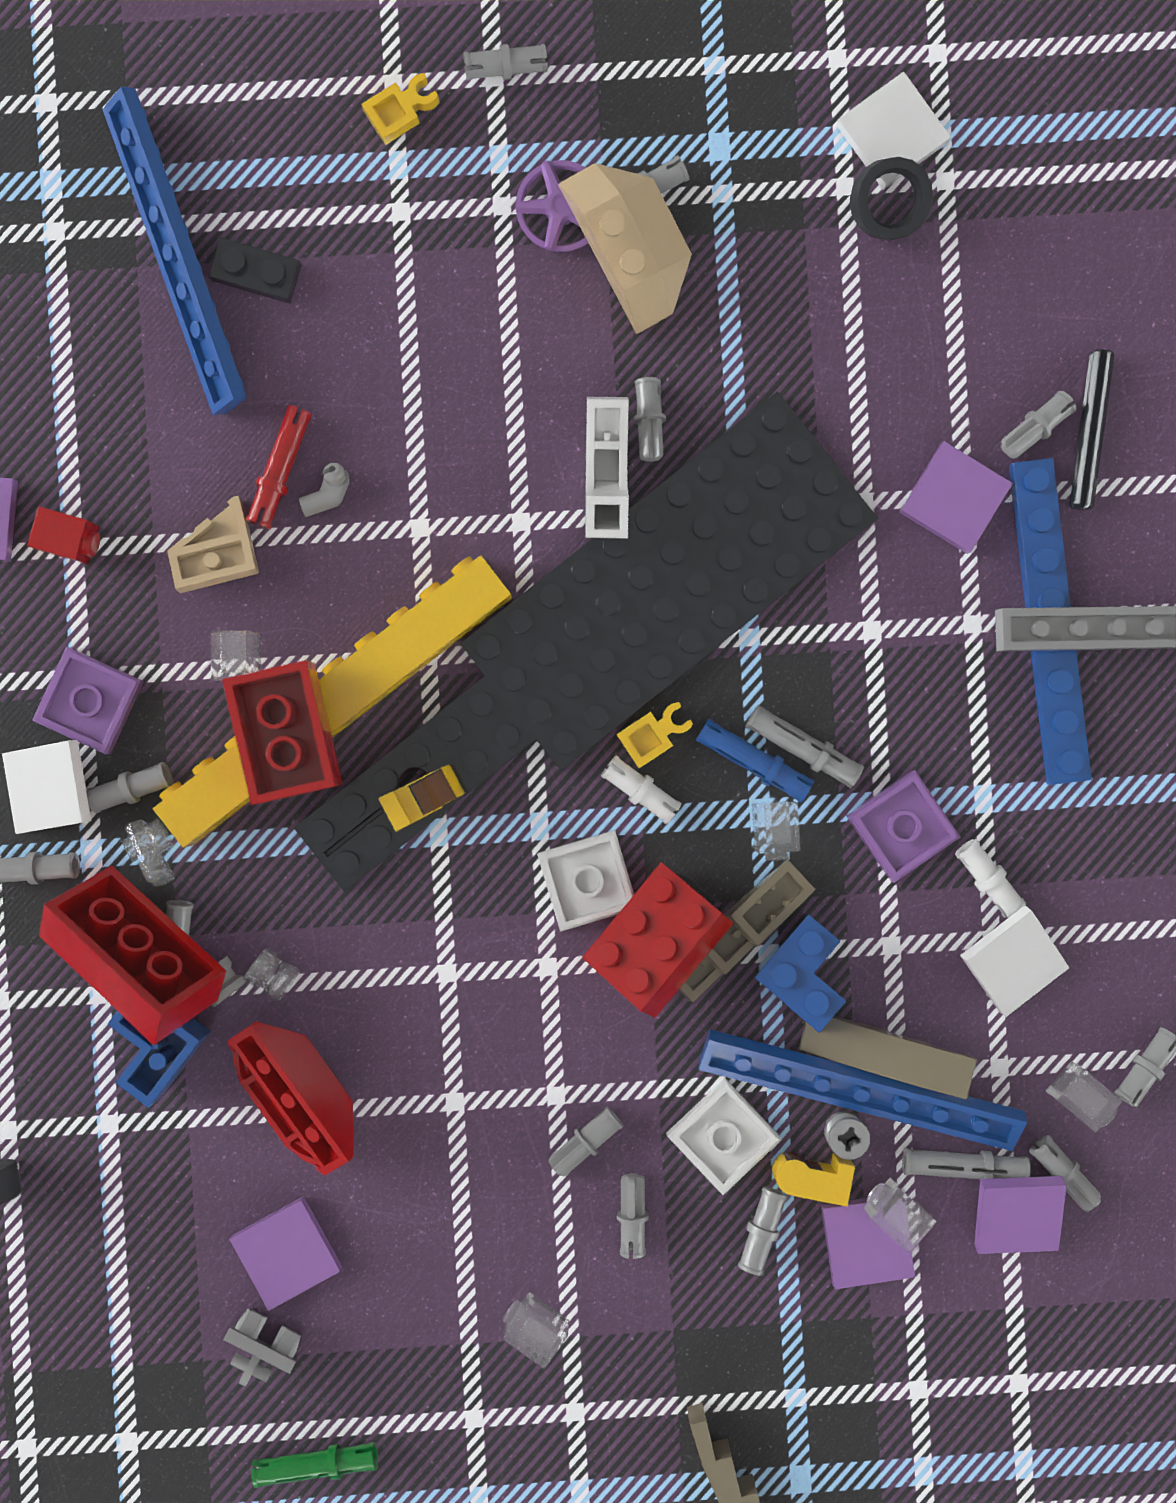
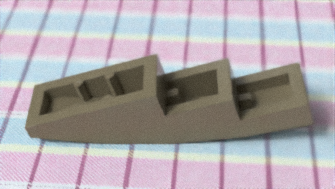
(754, 920)
(891, 1055)
(718, 1463)

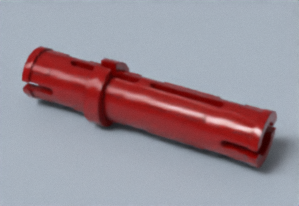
(278, 468)

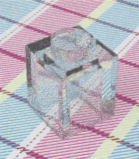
(234, 653)
(776, 829)
(1084, 1097)
(898, 1214)
(535, 1329)

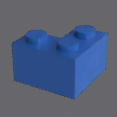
(792, 974)
(158, 1064)

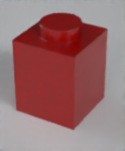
(64, 535)

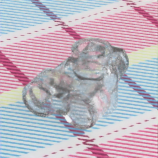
(147, 844)

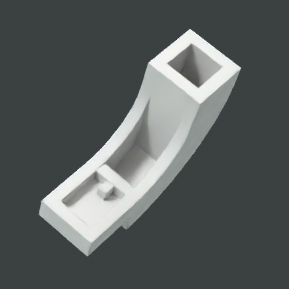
(607, 467)

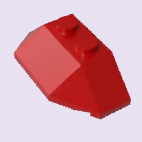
(296, 1094)

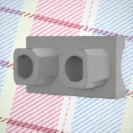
(245, 1336)

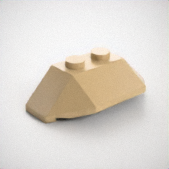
(631, 239)

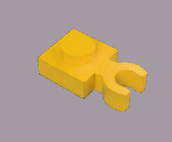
(394, 111)
(649, 738)

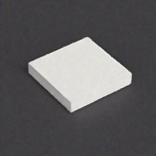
(893, 124)
(46, 786)
(586, 880)
(1015, 961)
(723, 1136)

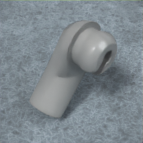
(331, 491)

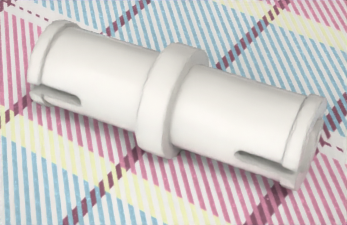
(641, 789)
(990, 878)

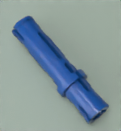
(761, 764)

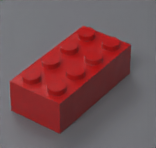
(132, 954)

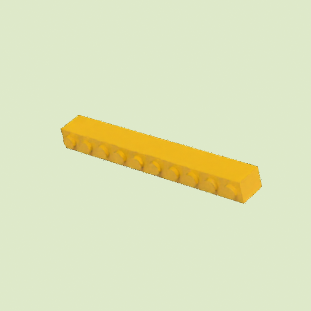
(348, 688)

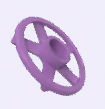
(553, 206)

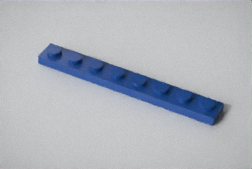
(174, 251)
(1047, 587)
(860, 1090)

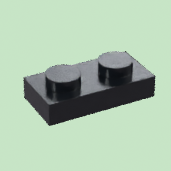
(255, 270)

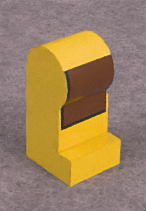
(421, 797)
(814, 1179)

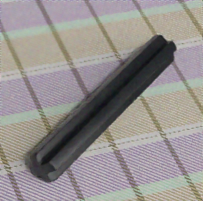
(1092, 429)

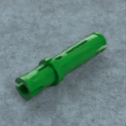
(323, 1463)

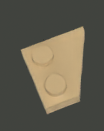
(214, 551)

